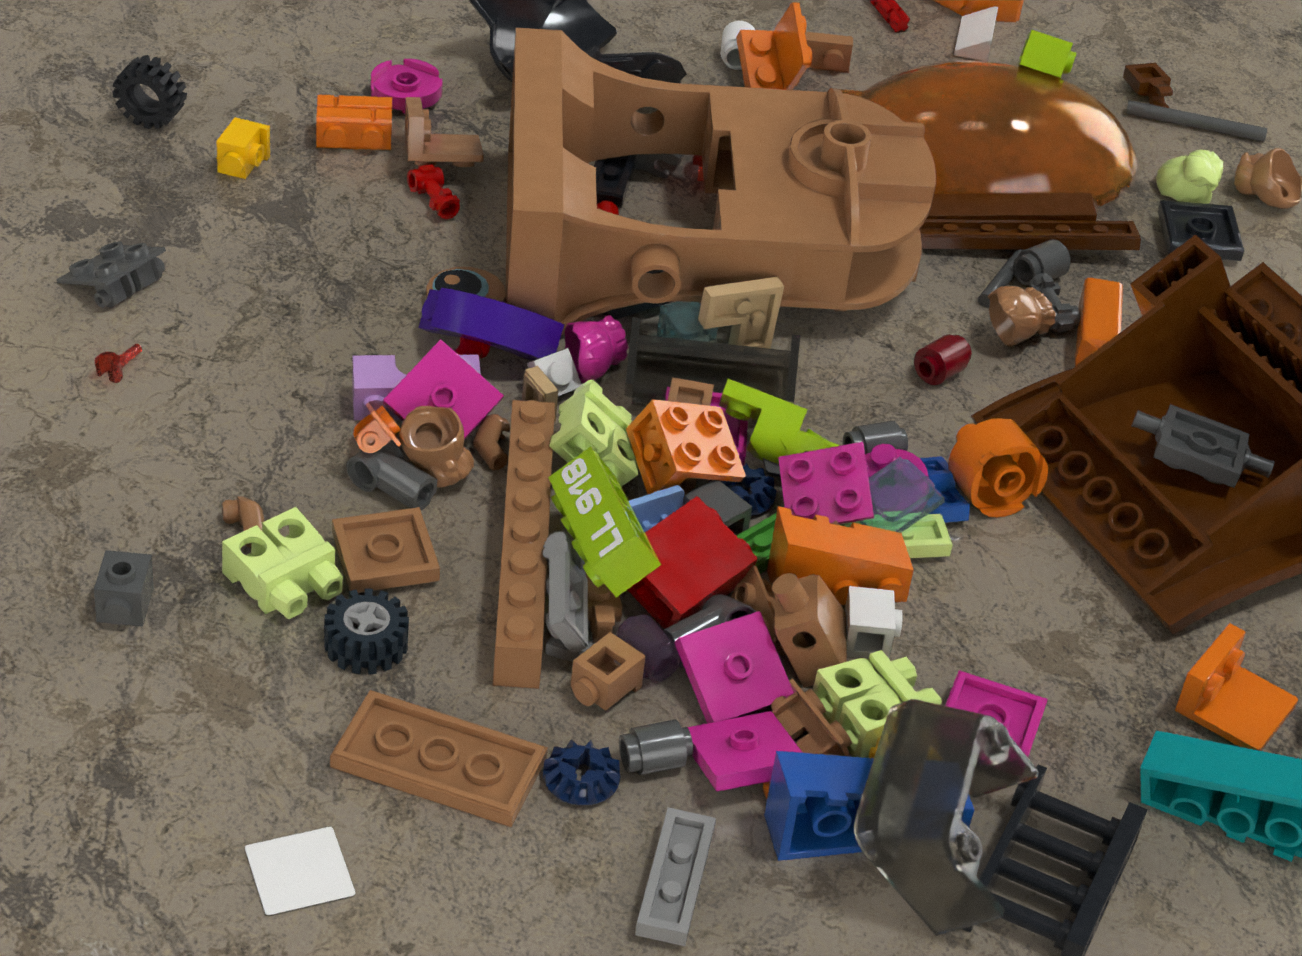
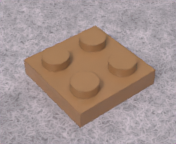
(385, 550)

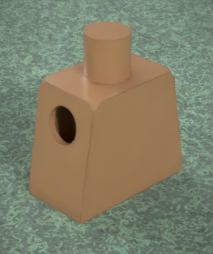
(807, 610)

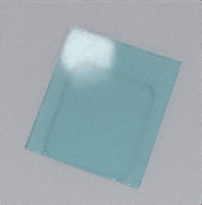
(901, 496)

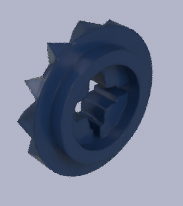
(761, 491)
(595, 786)

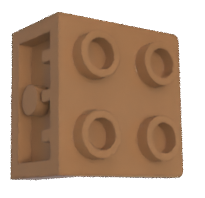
(433, 148)

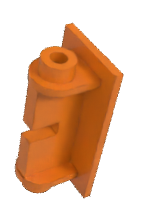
(376, 430)

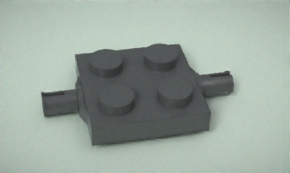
(1202, 446)

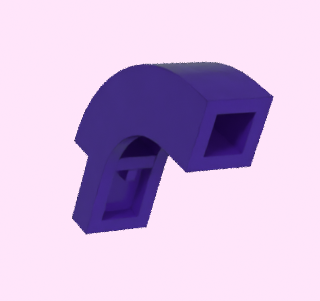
(490, 323)

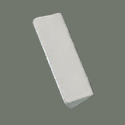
(976, 34)

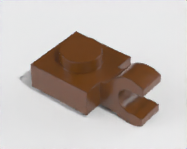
(1149, 81)

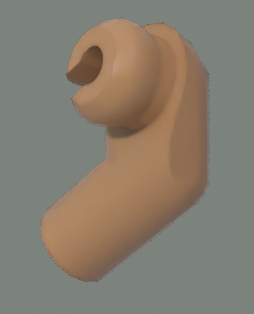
(487, 439)
(244, 511)

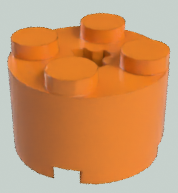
(997, 466)

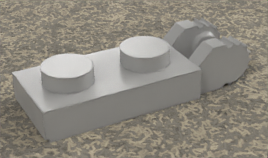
(567, 593)

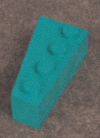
(1228, 786)

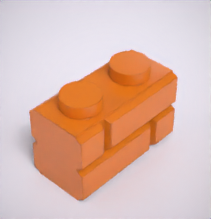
(354, 122)

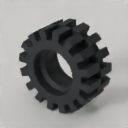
(157, 78)

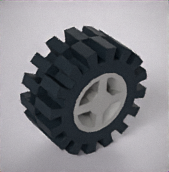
(366, 631)

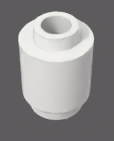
(729, 46)

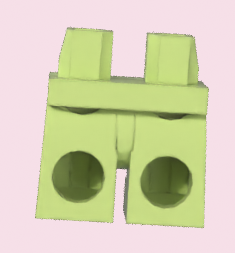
(596, 422)
(282, 567)
(862, 694)

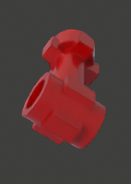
(431, 181)

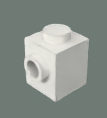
(871, 621)

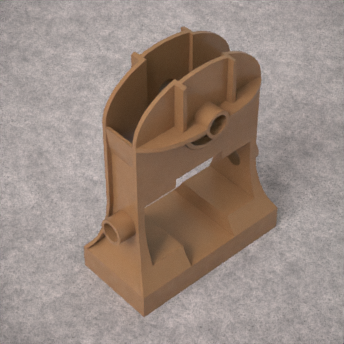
(802, 179)

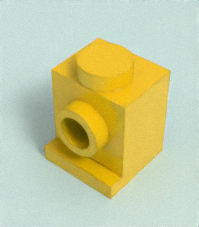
(242, 147)

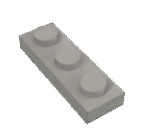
(675, 877)

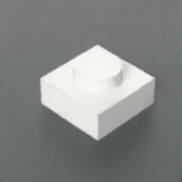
(560, 370)

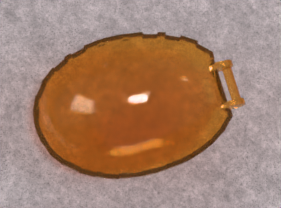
(1010, 129)

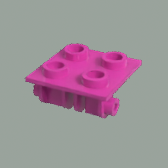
(828, 483)

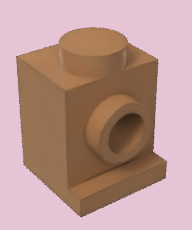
(600, 679)

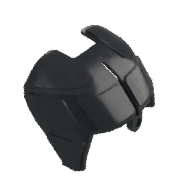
(579, 23)

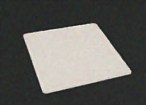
(299, 870)

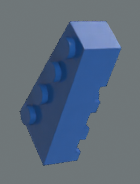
(816, 803)

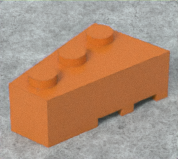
(840, 555)

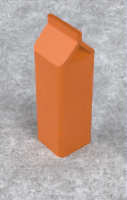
(1099, 316)

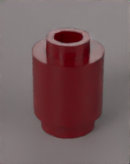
(942, 359)

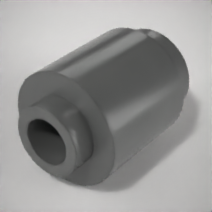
(1047, 257)
(877, 434)
(655, 747)

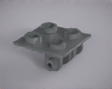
(117, 271)

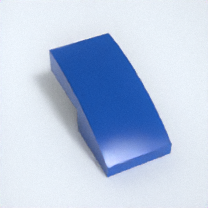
(955, 505)

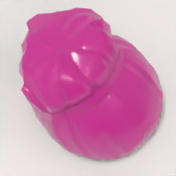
(595, 346)

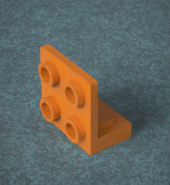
(777, 56)
(682, 443)
(1231, 698)

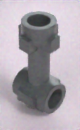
(1067, 316)

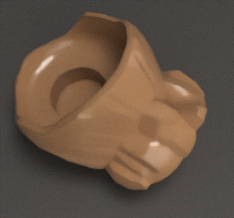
(1270, 178)
(1020, 313)
(436, 444)

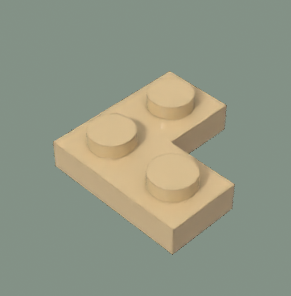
(745, 305)

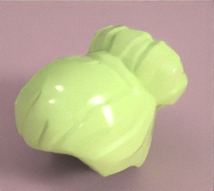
(1190, 176)

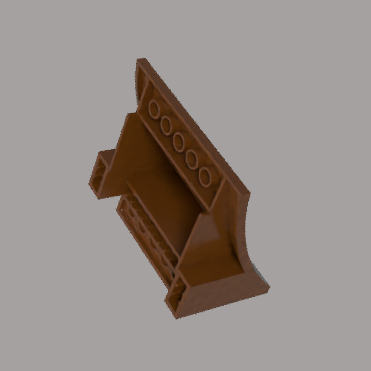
(1212, 353)

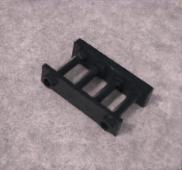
(1101, 867)

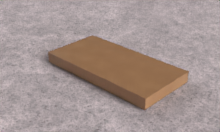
(439, 758)

